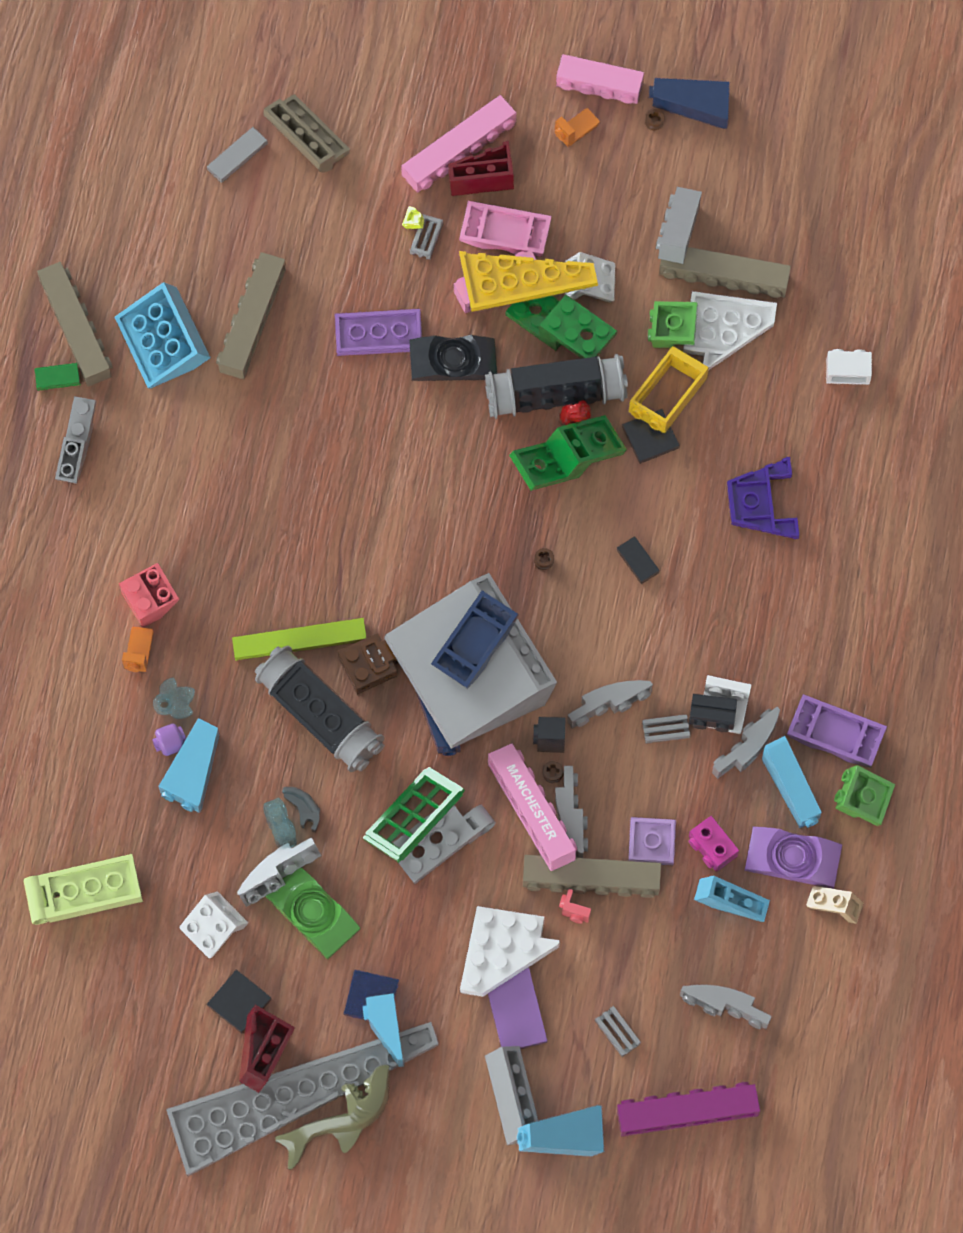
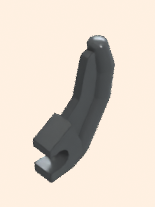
(306, 806)

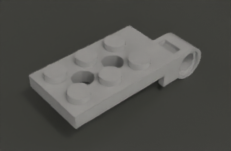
(456, 833)

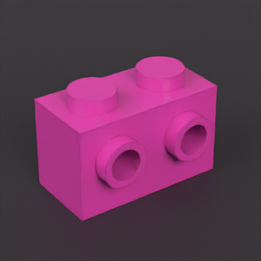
(713, 844)

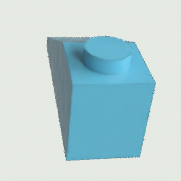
(731, 898)
(384, 1023)

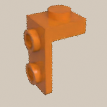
(576, 128)
(138, 649)

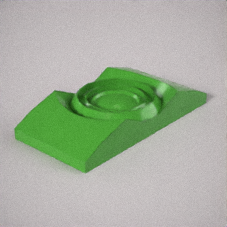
(314, 912)

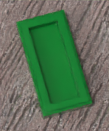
(57, 376)

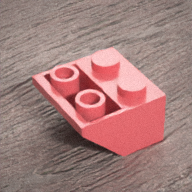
(149, 595)

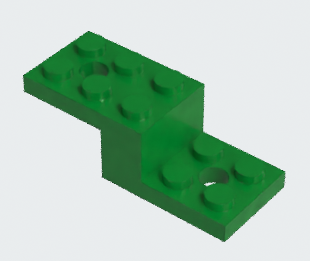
(563, 324)
(567, 452)

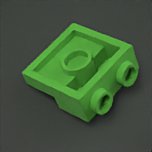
(673, 324)
(864, 795)

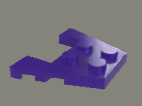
(752, 501)

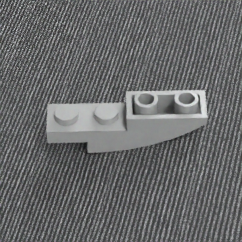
(76, 440)
(616, 696)
(754, 737)
(572, 818)
(269, 873)
(717, 999)

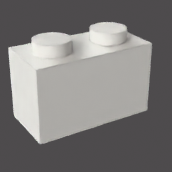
(848, 367)

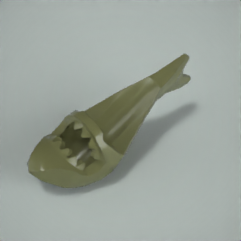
(347, 1126)

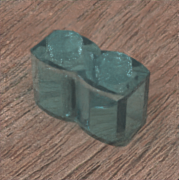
(278, 821)

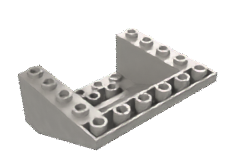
(508, 688)

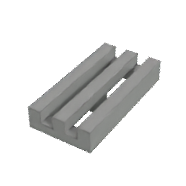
(421, 252)
(666, 720)
(606, 1015)

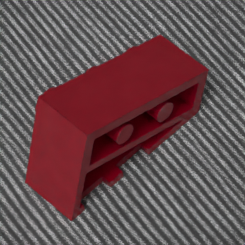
(483, 172)
(263, 1046)

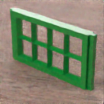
(385, 845)

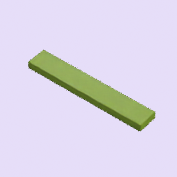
(299, 638)

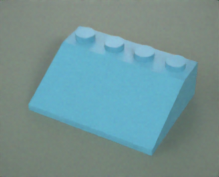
(162, 336)

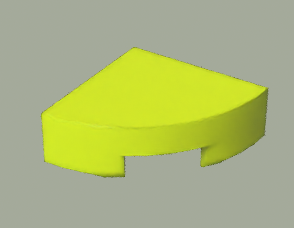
(413, 219)

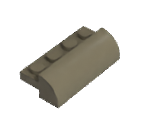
(306, 132)

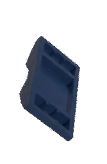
(475, 639)

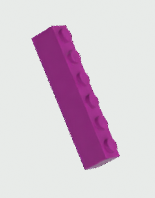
(688, 1109)

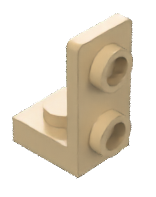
(836, 901)

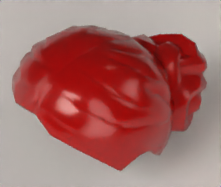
(575, 413)

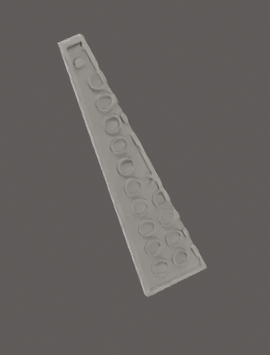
(239, 1116)

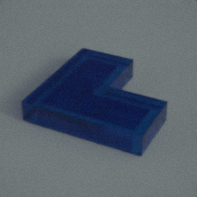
(367, 985)

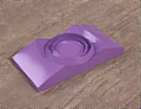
(836, 731)
(793, 856)

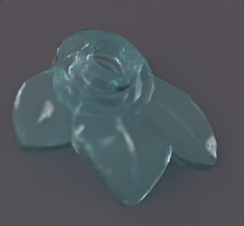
(177, 700)

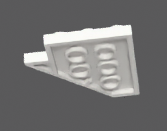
(727, 325)
(501, 948)

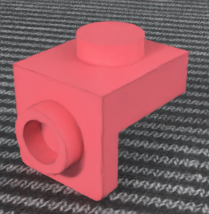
(575, 912)

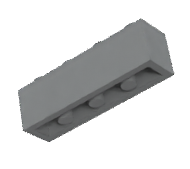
(679, 225)
(511, 1090)

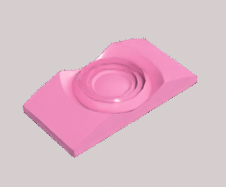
(504, 229)

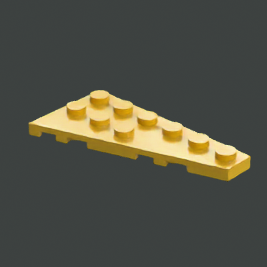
(514, 279)

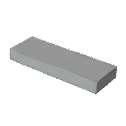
(237, 154)

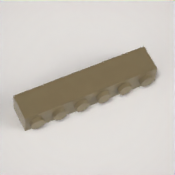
(729, 271)
(252, 315)
(74, 324)
(594, 875)

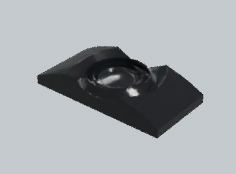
(452, 358)

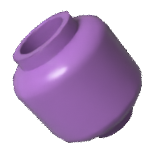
(169, 739)

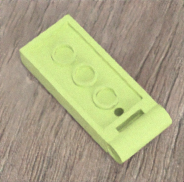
(82, 890)

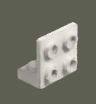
(605, 275)
(730, 689)
(212, 923)

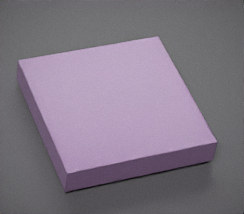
(652, 840)

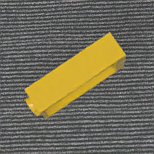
(681, 362)

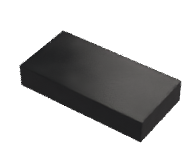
(638, 560)

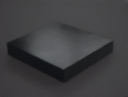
(648, 442)
(237, 999)

